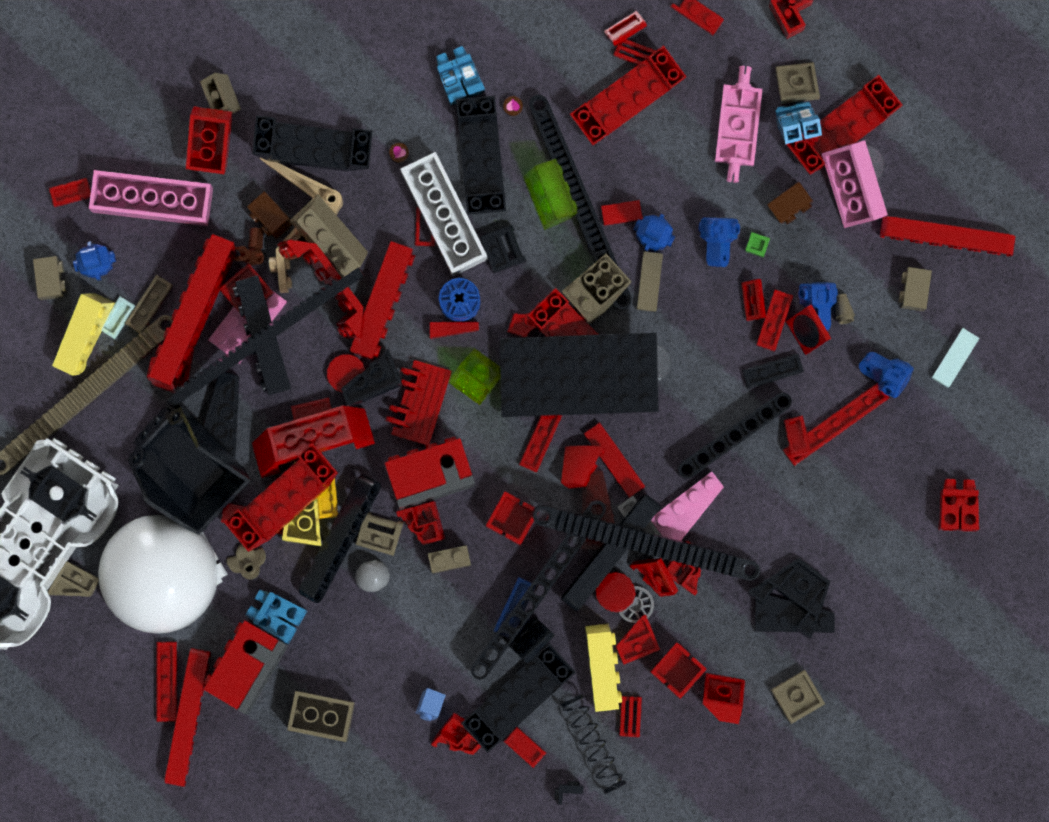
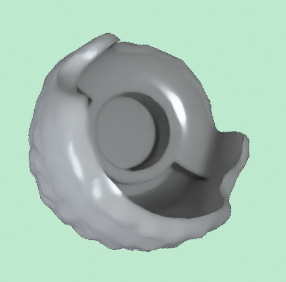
(372, 576)

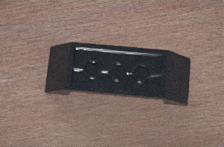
(311, 145)
(481, 155)
(518, 698)

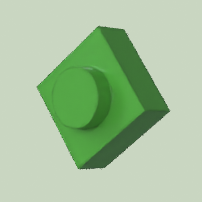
(757, 244)

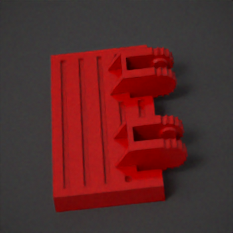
(423, 403)

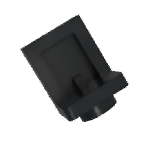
(571, 787)

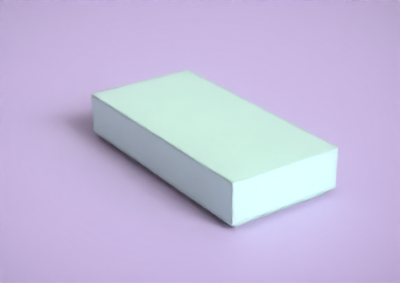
(117, 317)

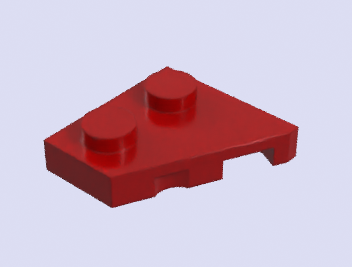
(656, 576)
(637, 642)

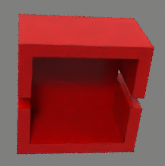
(511, 518)
(678, 670)

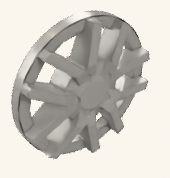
(638, 606)

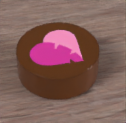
(513, 106)
(399, 152)

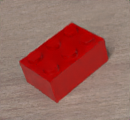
(208, 140)

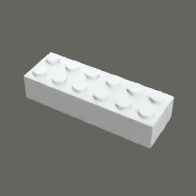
(444, 214)

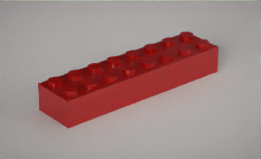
(192, 313)

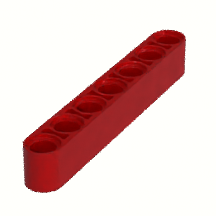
(948, 235)
(187, 715)

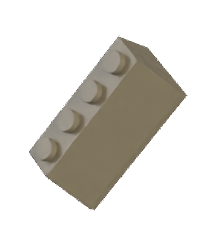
(323, 227)

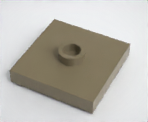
(797, 83)
(797, 696)

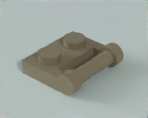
(379, 540)

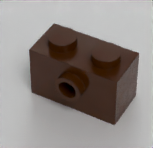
(791, 203)
(270, 215)

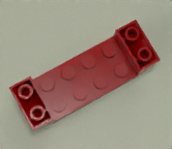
(628, 96)
(847, 123)
(558, 318)
(351, 323)
(324, 429)
(282, 499)

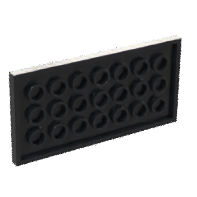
(579, 375)

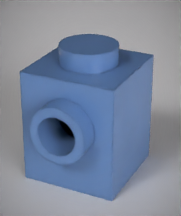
(430, 704)

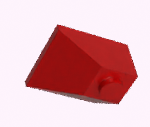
(724, 697)

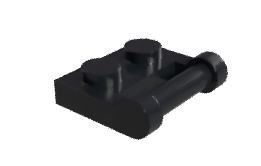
(496, 250)

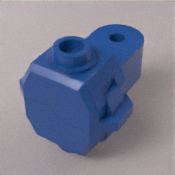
(654, 232)
(718, 235)
(94, 261)
(821, 296)
(890, 374)

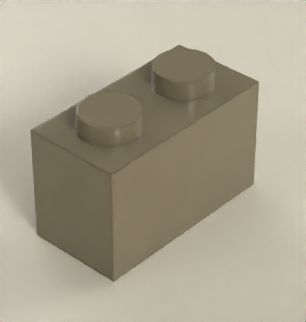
(220, 93)
(48, 278)
(915, 289)
(449, 559)

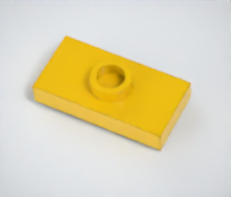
(328, 502)

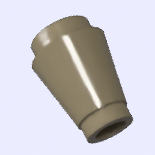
(844, 311)

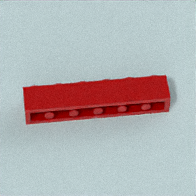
(382, 299)

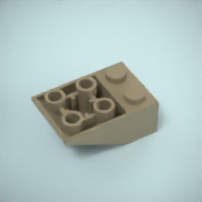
(596, 289)

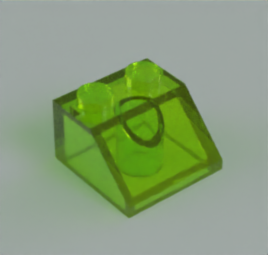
(476, 376)

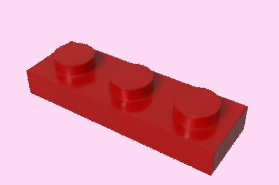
(774, 320)

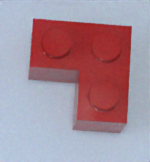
(788, 16)

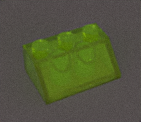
(550, 194)

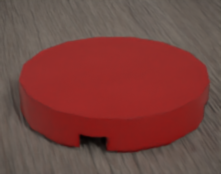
(343, 370)
(616, 592)

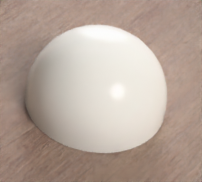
(158, 574)

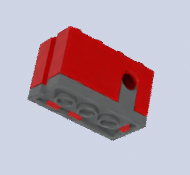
(423, 479)
(243, 675)

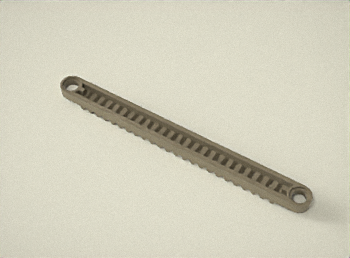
(84, 394)

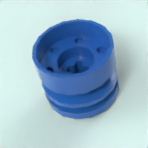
(459, 311)

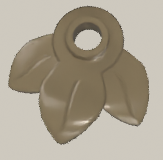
(245, 559)

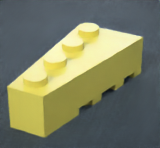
(82, 333)
(304, 527)
(602, 667)

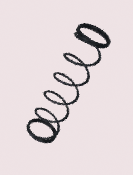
(616, 785)

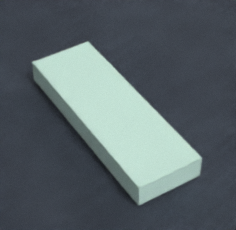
(955, 358)

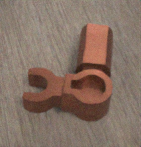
(254, 254)

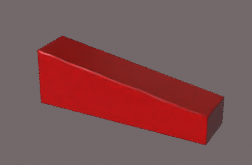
(445, 329)

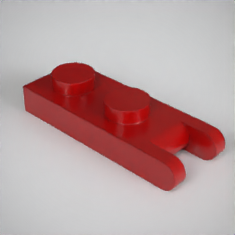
(699, 15)

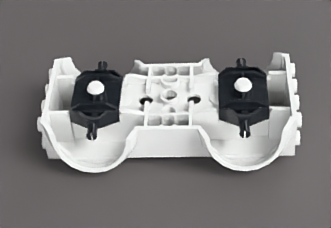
(74, 511)

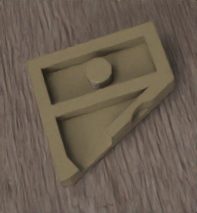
(74, 582)

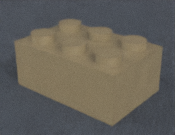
(321, 716)

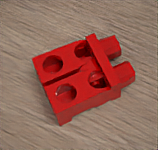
(959, 507)

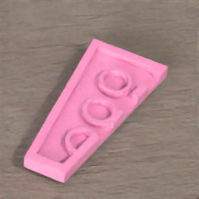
(683, 512)

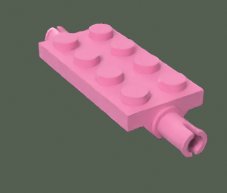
(738, 124)

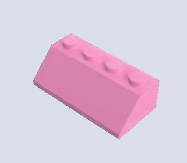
(854, 184)

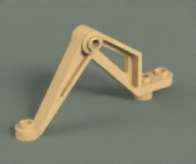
(311, 188)

